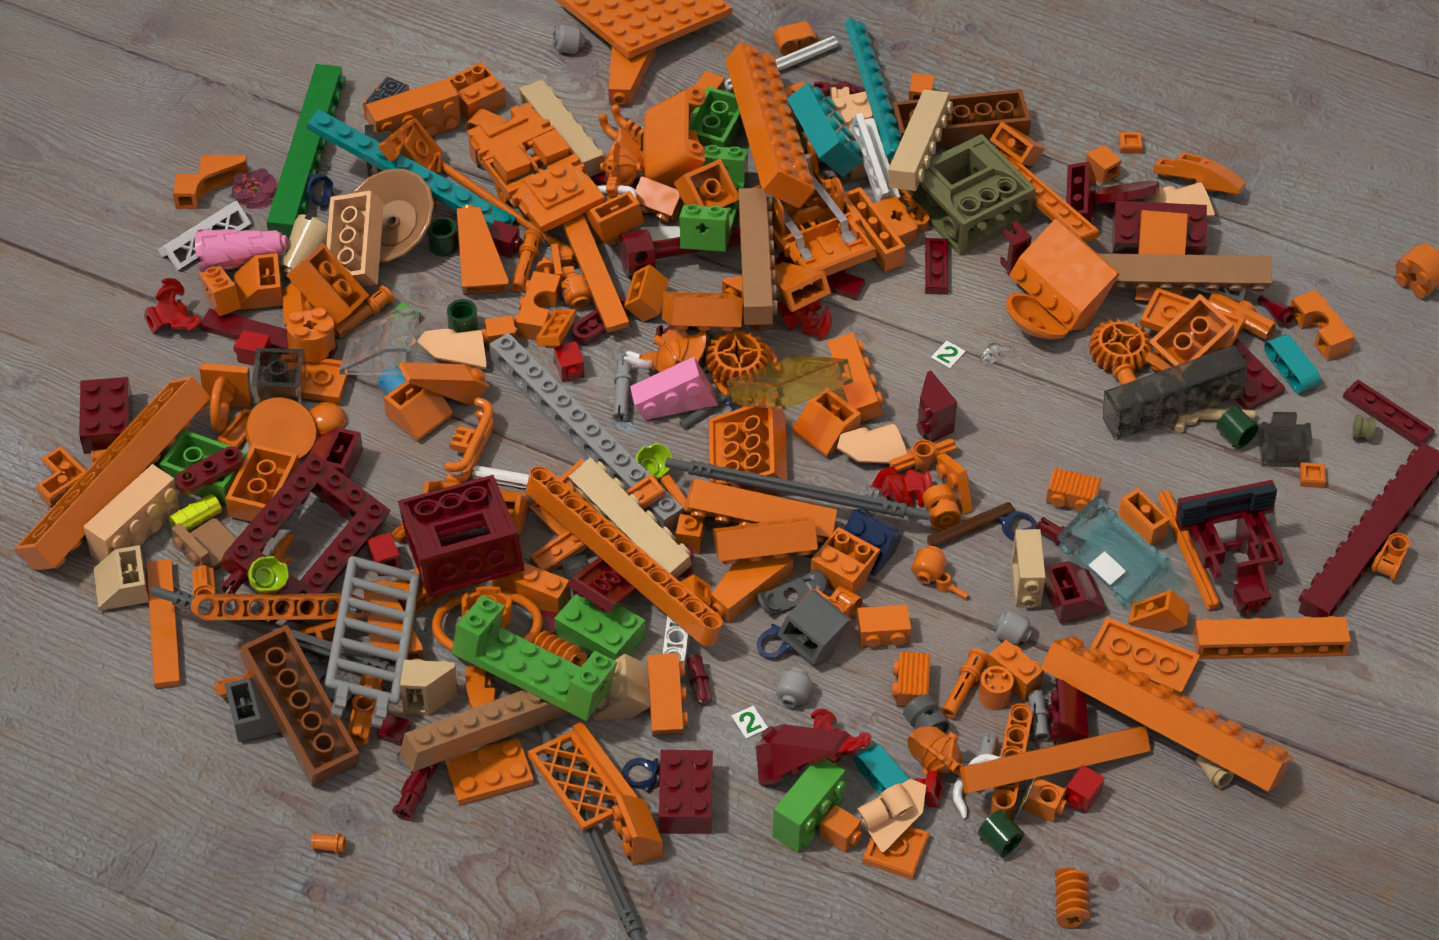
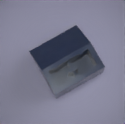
(877, 533)

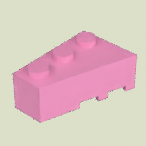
(674, 391)

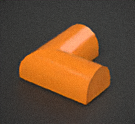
(65, 474)

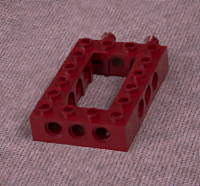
(333, 488)

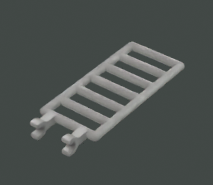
(344, 621)

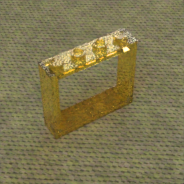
(789, 381)

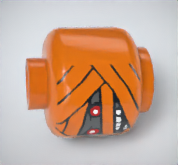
(576, 291)

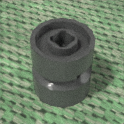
(924, 712)

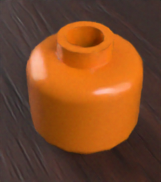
(929, 564)

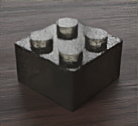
(279, 374)

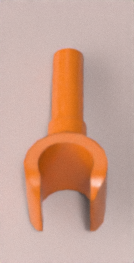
(946, 585)

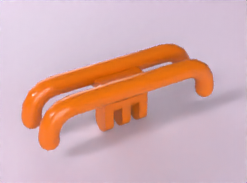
(630, 126)
(471, 443)

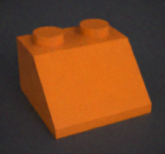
(707, 186)

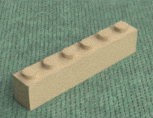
(552, 108)
(920, 140)
(625, 513)

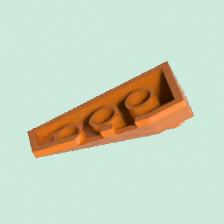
(450, 380)

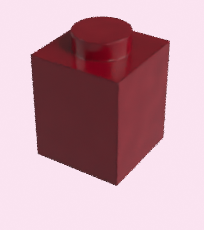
(505, 238)

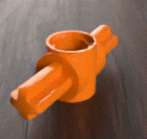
(923, 455)

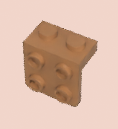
(203, 545)

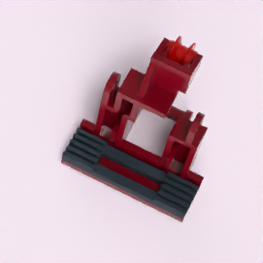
(1248, 506)

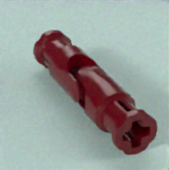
(413, 792)

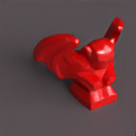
(168, 310)
(806, 317)
(902, 487)
(825, 719)

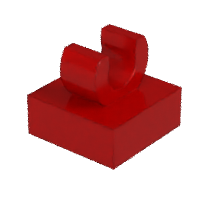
(934, 788)

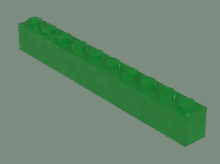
(305, 149)

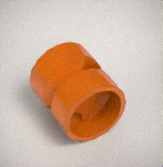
(942, 506)

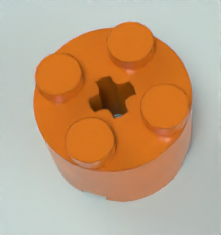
(1419, 270)
(312, 332)

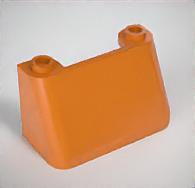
(665, 138)

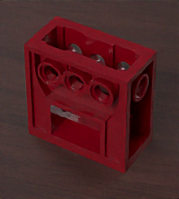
(463, 559)

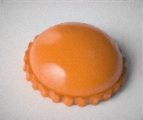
(327, 417)

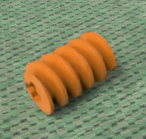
(561, 648)
(1072, 897)

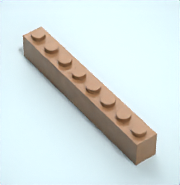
(756, 257)
(1191, 271)
(475, 728)

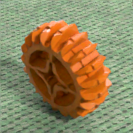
(1115, 342)
(722, 358)

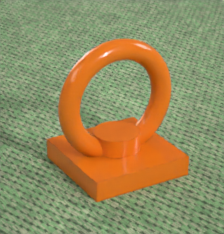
(228, 388)

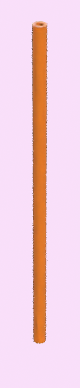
(468, 183)

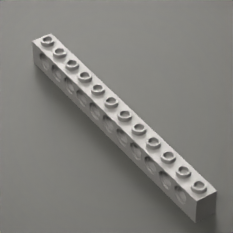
(576, 422)

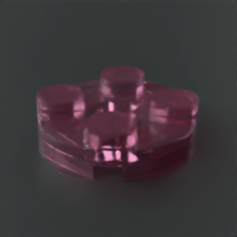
(258, 179)

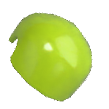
(653, 459)
(268, 575)

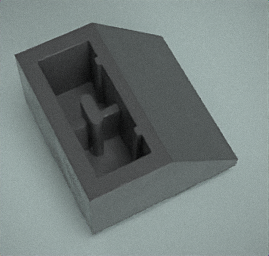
(814, 628)
(249, 710)

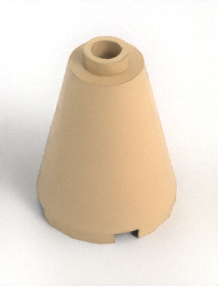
(304, 238)

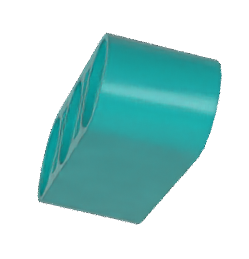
(1292, 363)
(879, 768)

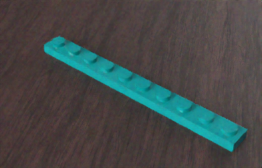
(874, 86)
(368, 150)

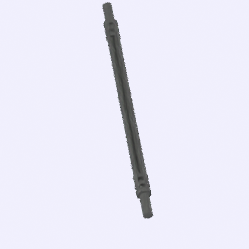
(798, 489)
(264, 627)
(599, 853)

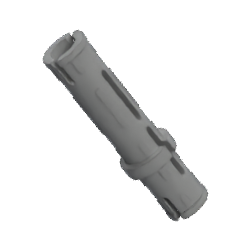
(623, 381)

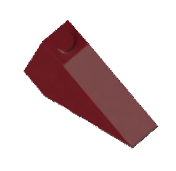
(793, 747)

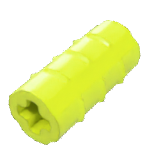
(196, 513)

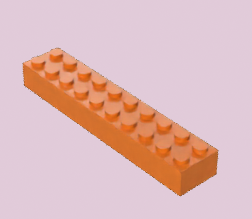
(769, 125)
(112, 472)
(1167, 712)

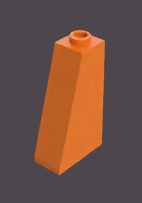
(627, 75)
(478, 255)
(799, 285)
(744, 581)
(415, 647)

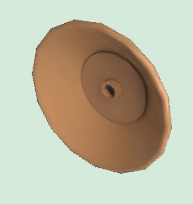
(405, 210)

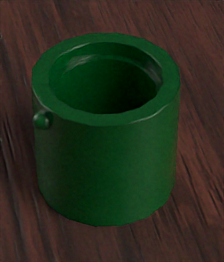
(442, 236)
(462, 316)
(1237, 427)
(1000, 833)

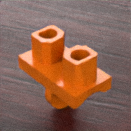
(559, 258)

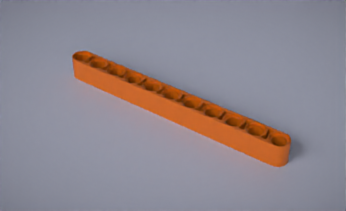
(624, 556)

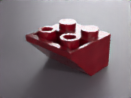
(340, 449)
(1072, 591)
(1068, 714)

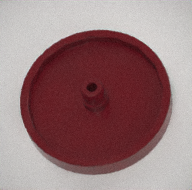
(1127, 191)

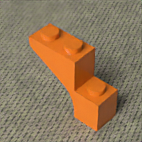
(213, 173)

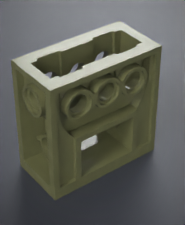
(972, 186)

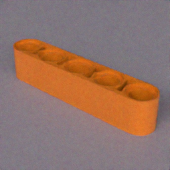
(1017, 731)

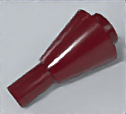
(1280, 312)

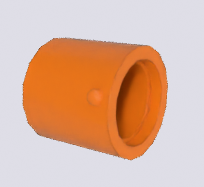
(996, 688)

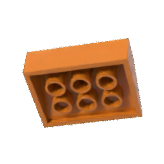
(1065, 276)
(750, 442)

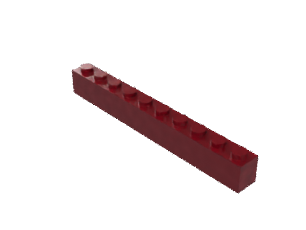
(1369, 537)

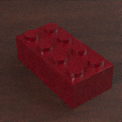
(1127, 225)

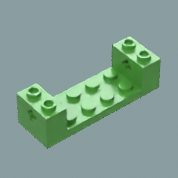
(712, 226)
(528, 666)

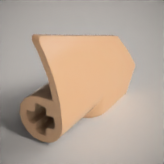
(1186, 195)
(455, 347)
(873, 445)
(893, 812)

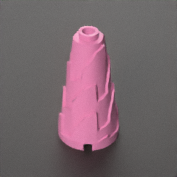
(235, 248)

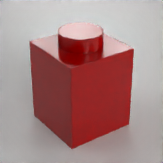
(246, 346)
(569, 361)
(384, 551)
(1084, 789)

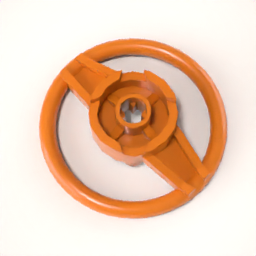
(495, 593)

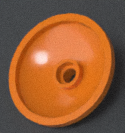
(1034, 318)

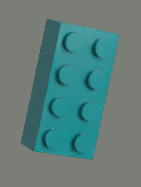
(825, 129)

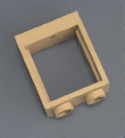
(1028, 568)

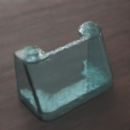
(1101, 530)

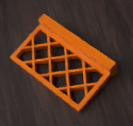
(598, 763)

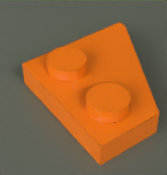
(956, 477)

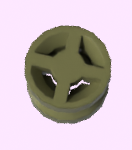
(1363, 428)

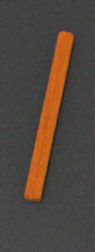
(1189, 552)

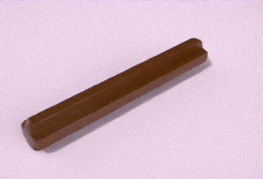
(969, 525)

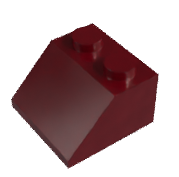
(936, 409)

